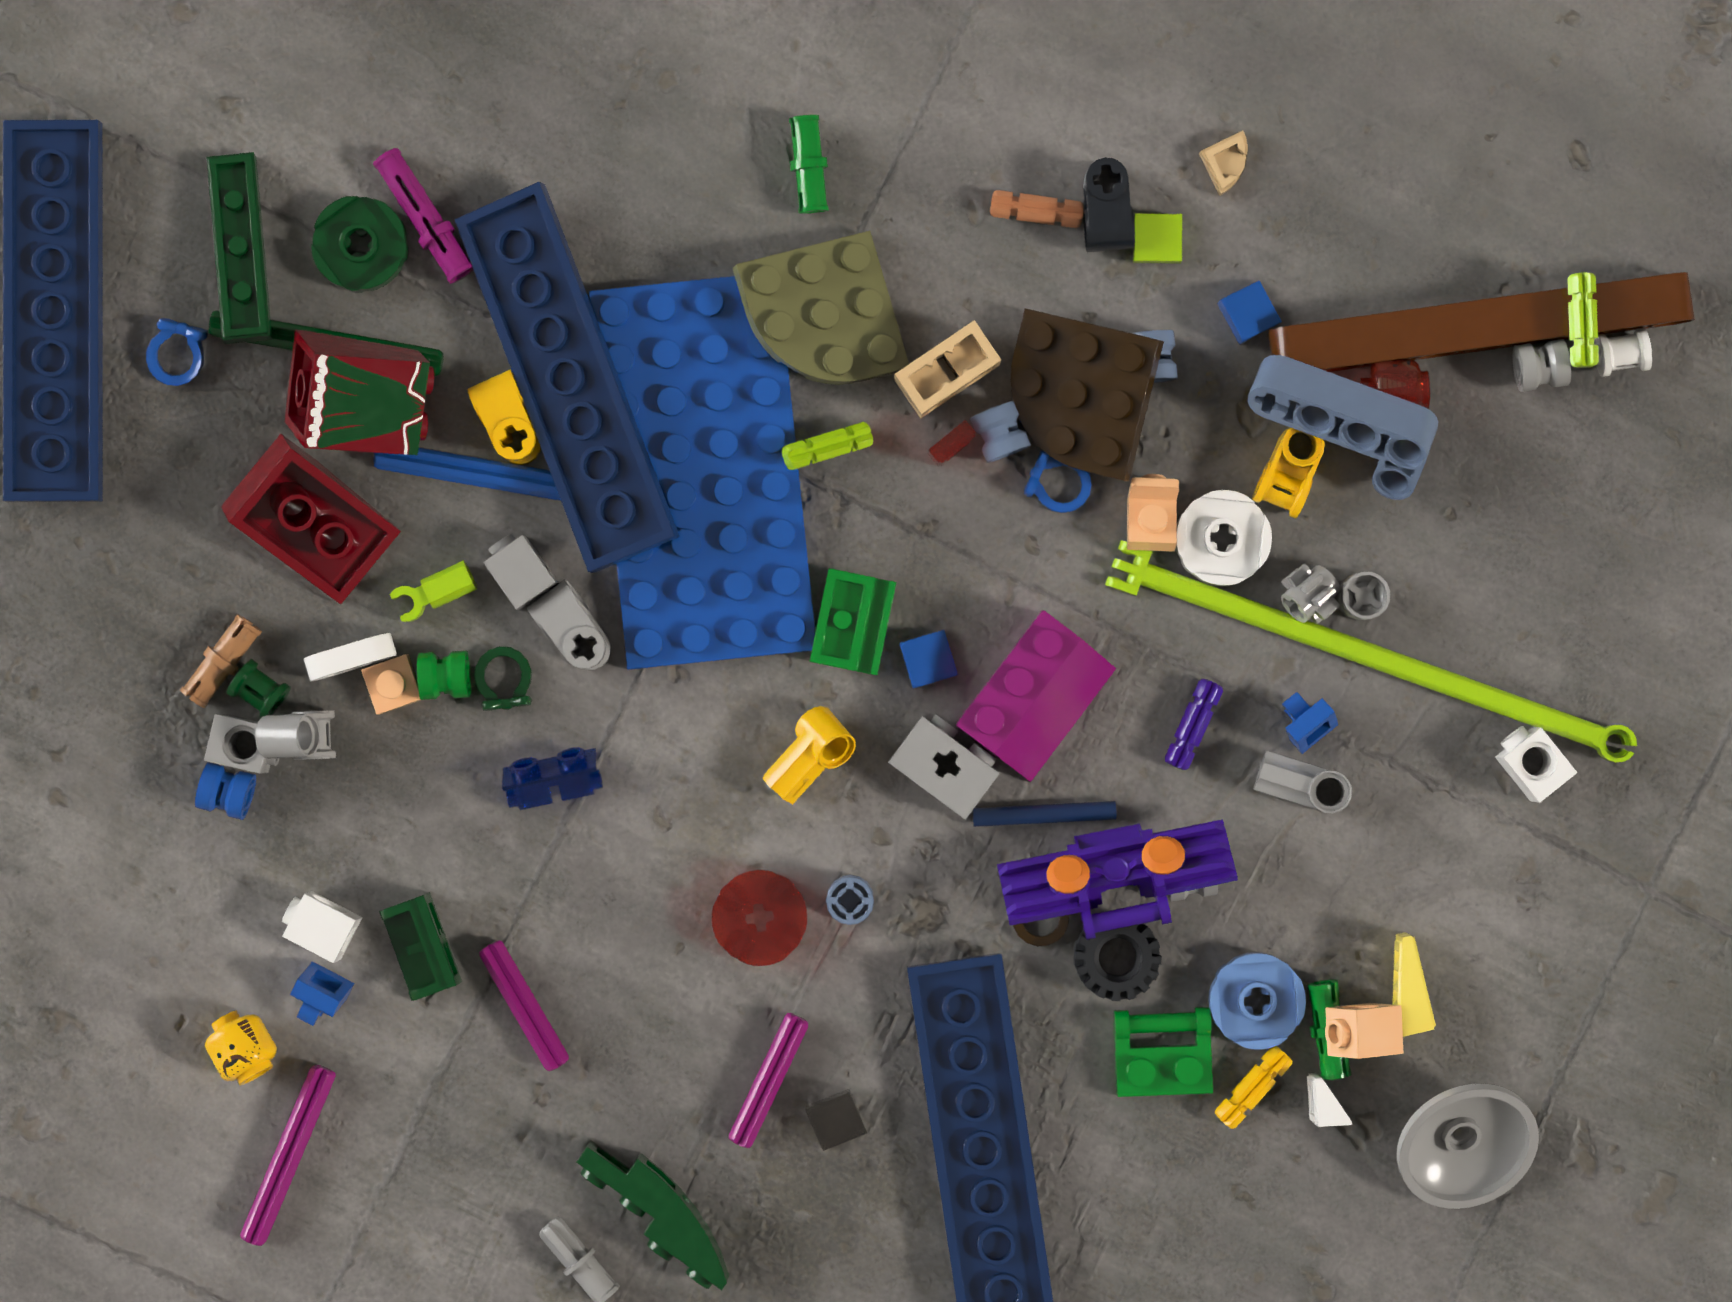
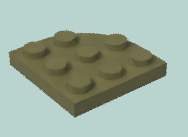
(824, 310)

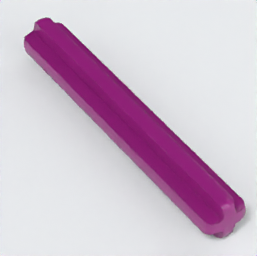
(287, 1155)

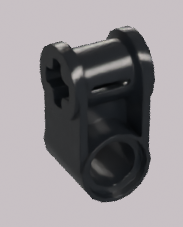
(1107, 216)

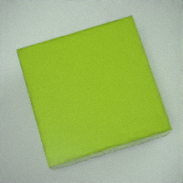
(1158, 238)

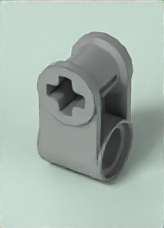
(565, 621)
(295, 735)

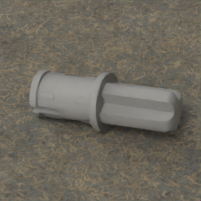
(578, 1260)

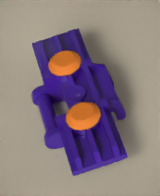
(1113, 859)

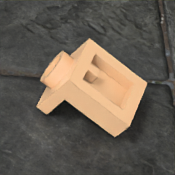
(1152, 513)

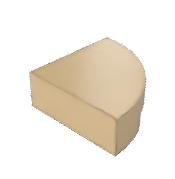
(1226, 161)

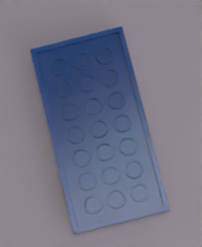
(715, 433)

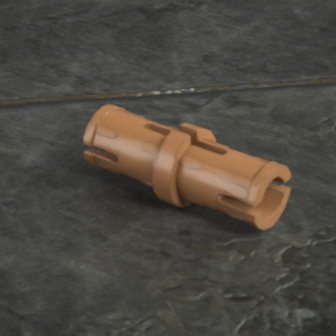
(221, 661)

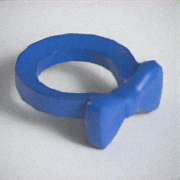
(194, 338)
(1035, 487)

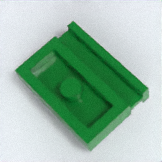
(853, 621)

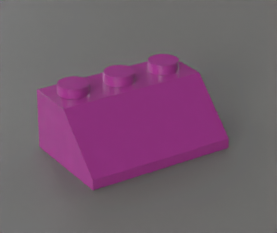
(1036, 695)

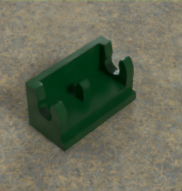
(421, 946)

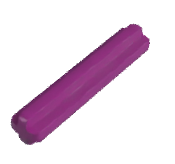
(524, 1005)
(768, 1080)

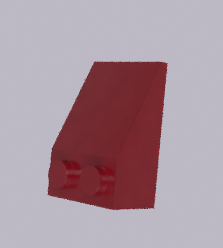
(309, 519)

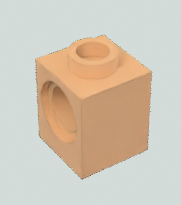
(1364, 1030)

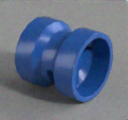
(225, 791)

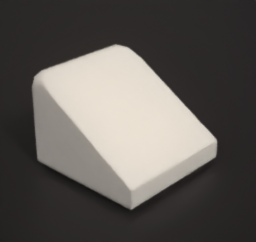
(1323, 1106)

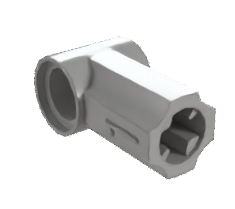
(1298, 781)

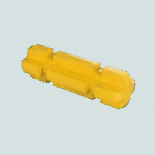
(1253, 1087)

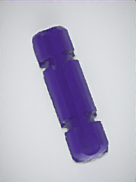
(1193, 724)

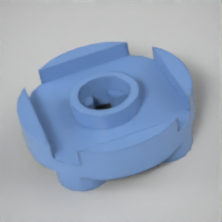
(1277, 1020)

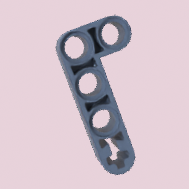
(1348, 416)

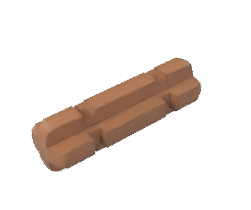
(1036, 209)

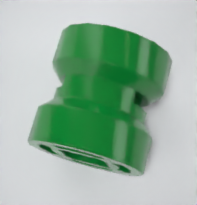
(444, 675)

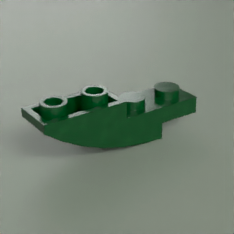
(676, 1222)

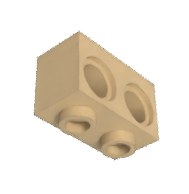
(947, 369)

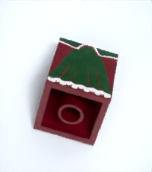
(357, 395)

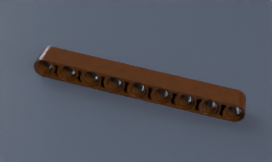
(1481, 324)

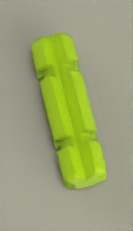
(1583, 320)
(827, 445)

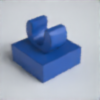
(1308, 722)
(320, 992)

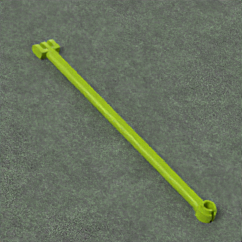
(1366, 654)

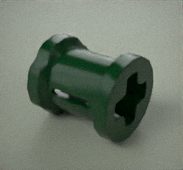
(258, 689)

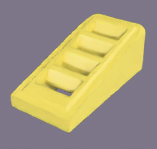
(1410, 987)

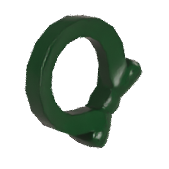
(492, 700)

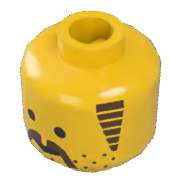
(240, 1047)

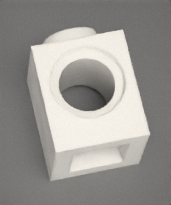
(1555, 766)
(320, 925)

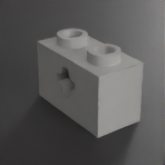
(957, 791)

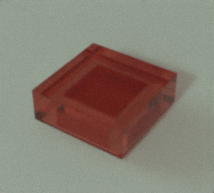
(952, 443)

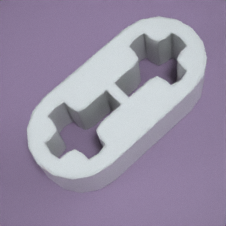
(350, 657)

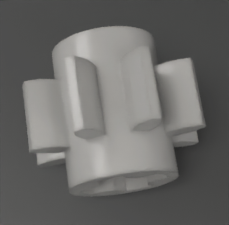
(1310, 594)

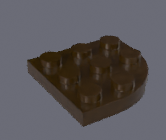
(1083, 390)

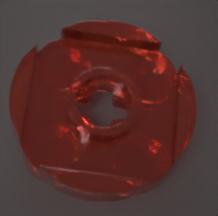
(738, 900)

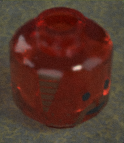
(1400, 379)

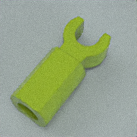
(437, 589)

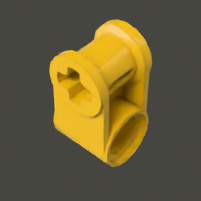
(502, 413)
(1289, 474)

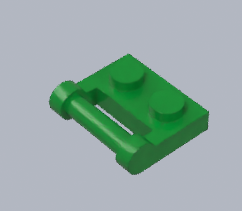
(1163, 1067)

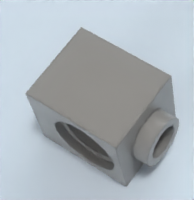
(519, 570)
(222, 745)

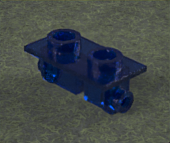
(529, 779)

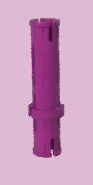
(454, 261)

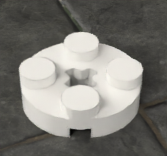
(1243, 520)

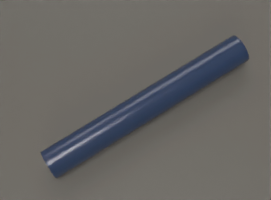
(1044, 813)

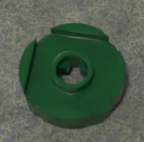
(365, 217)

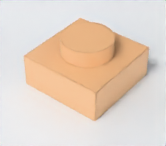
(391, 684)

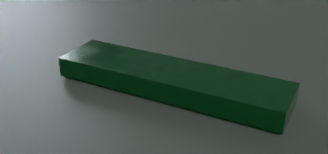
(239, 248)

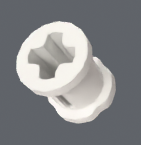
(1624, 352)

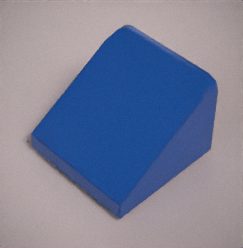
(1249, 312)
(928, 659)

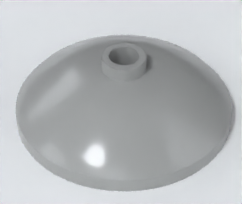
(1467, 1146)

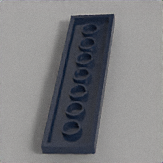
(52, 311)
(566, 378)
(979, 1130)

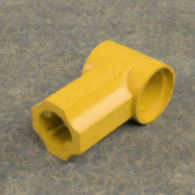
(819, 745)

